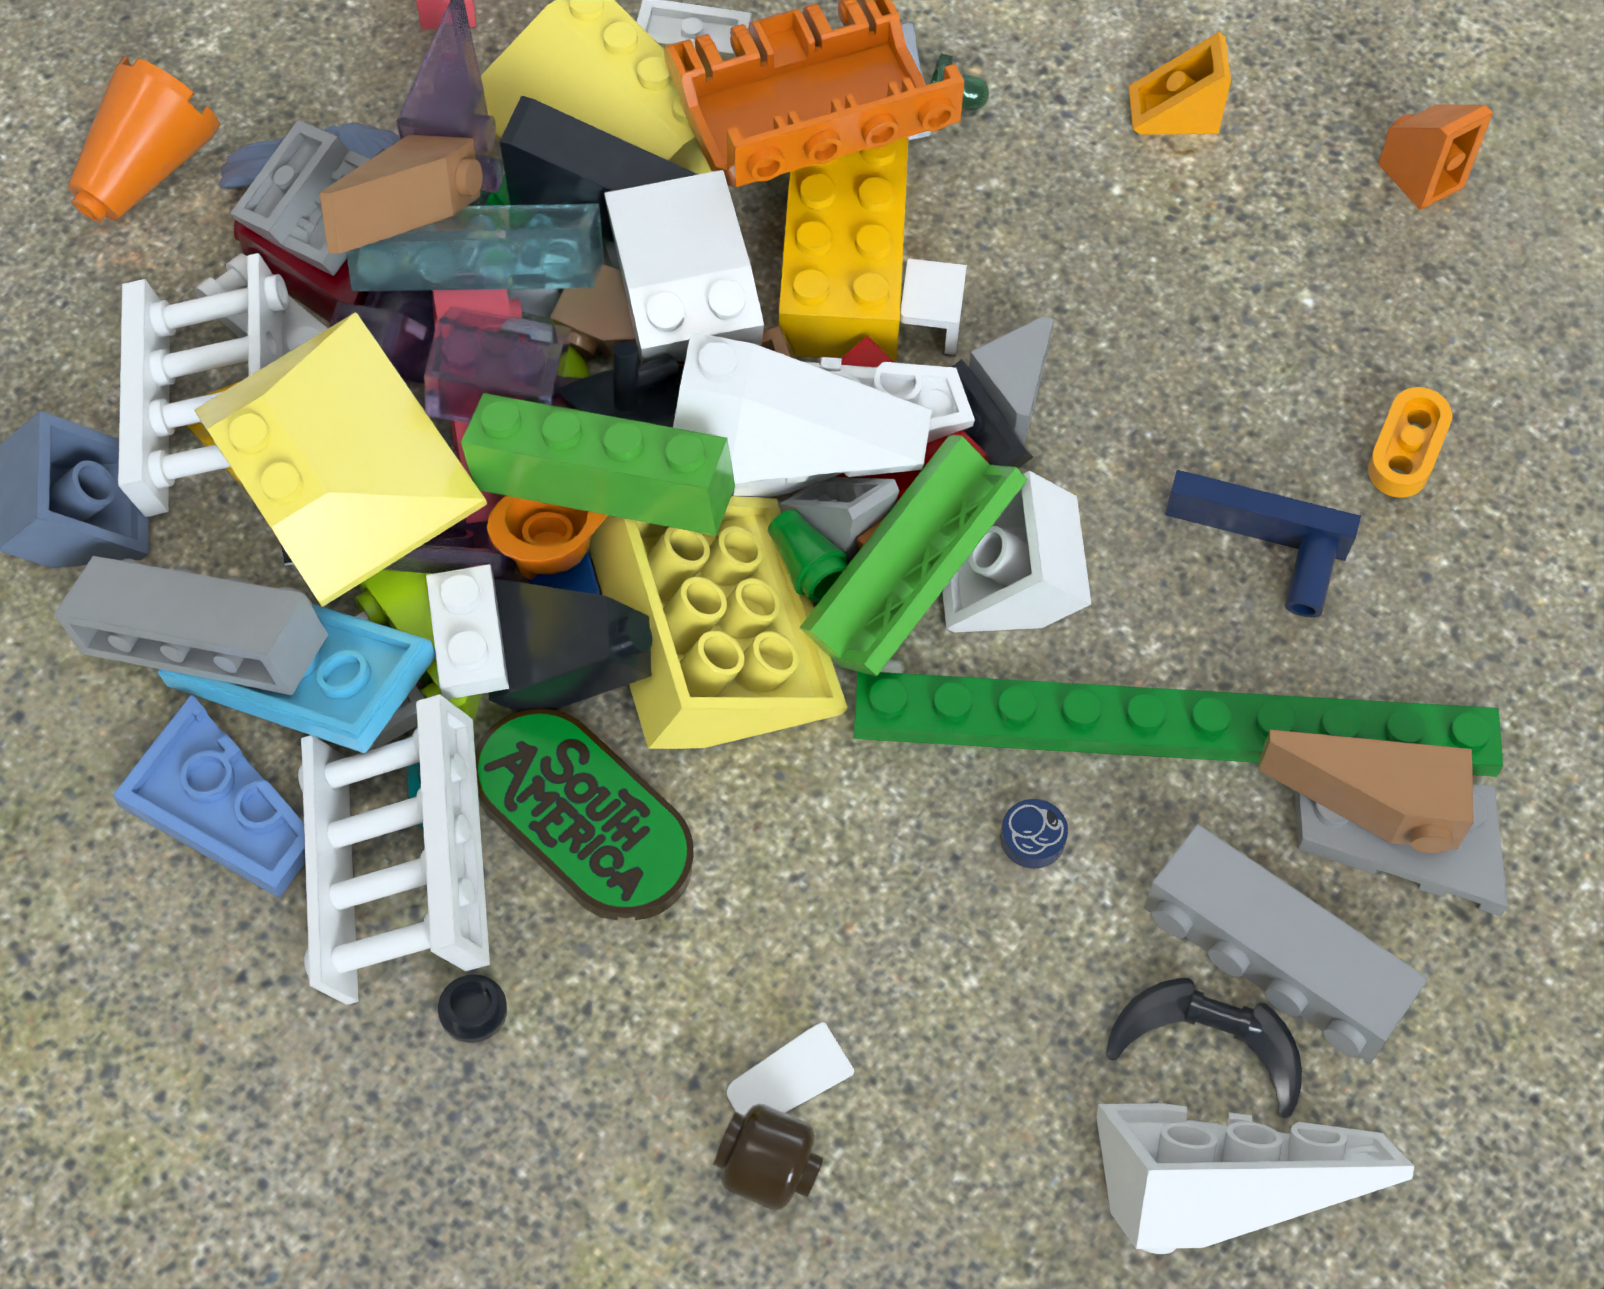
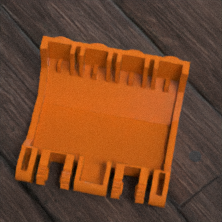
(807, 90)

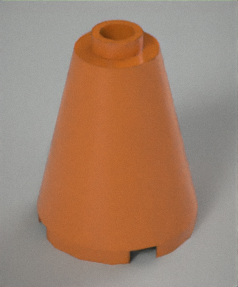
(136, 139)

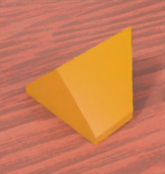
(1185, 92)

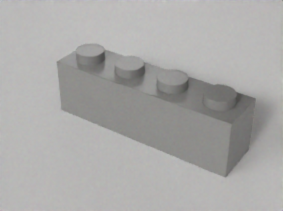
(193, 624)
(1283, 944)

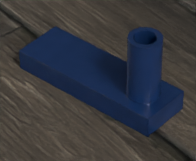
(1314, 530)

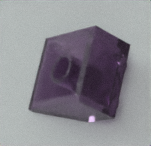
(492, 356)

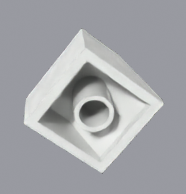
(1025, 566)

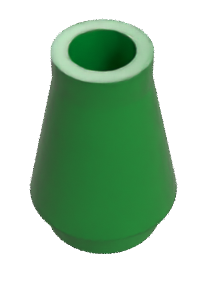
(807, 554)

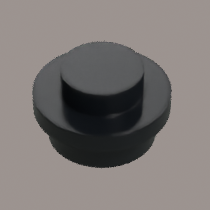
(472, 1008)

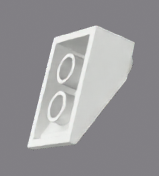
(683, 264)

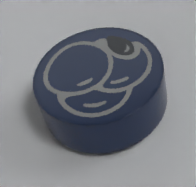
(1034, 833)

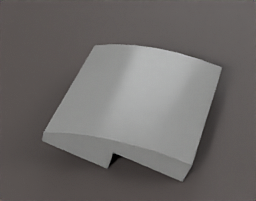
(285, 194)

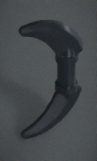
(1258, 1027)

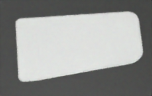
(792, 1073)

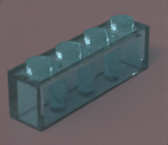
(487, 251)

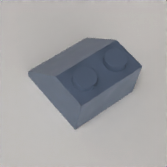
(65, 496)

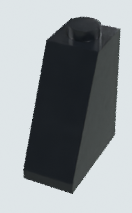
(567, 645)

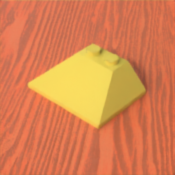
(340, 458)

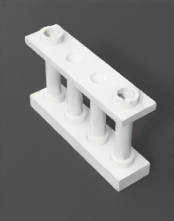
(150, 369)
(448, 865)

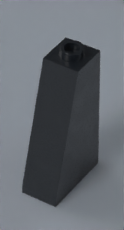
(567, 161)

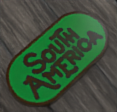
(583, 814)

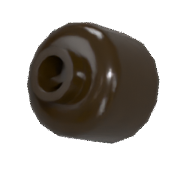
(768, 1157)

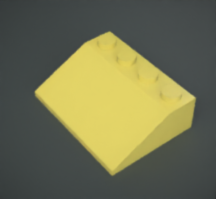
(600, 70)
(720, 626)

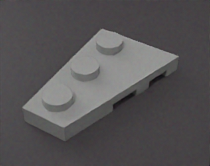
(1469, 872)

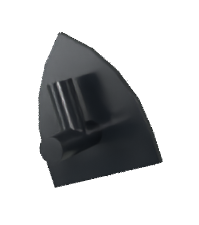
(629, 390)

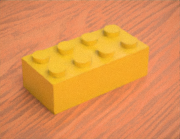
(845, 252)

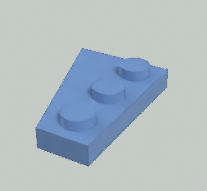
(215, 801)

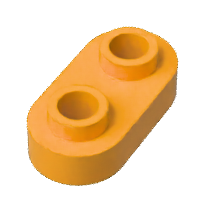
(1407, 445)

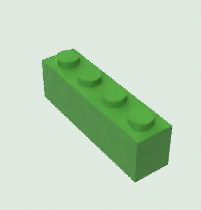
(599, 463)

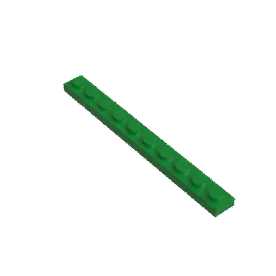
(1148, 719)

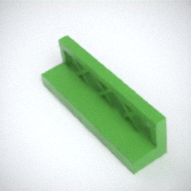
(911, 557)

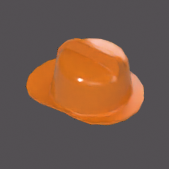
(541, 535)

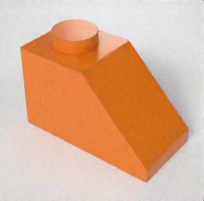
(1434, 150)

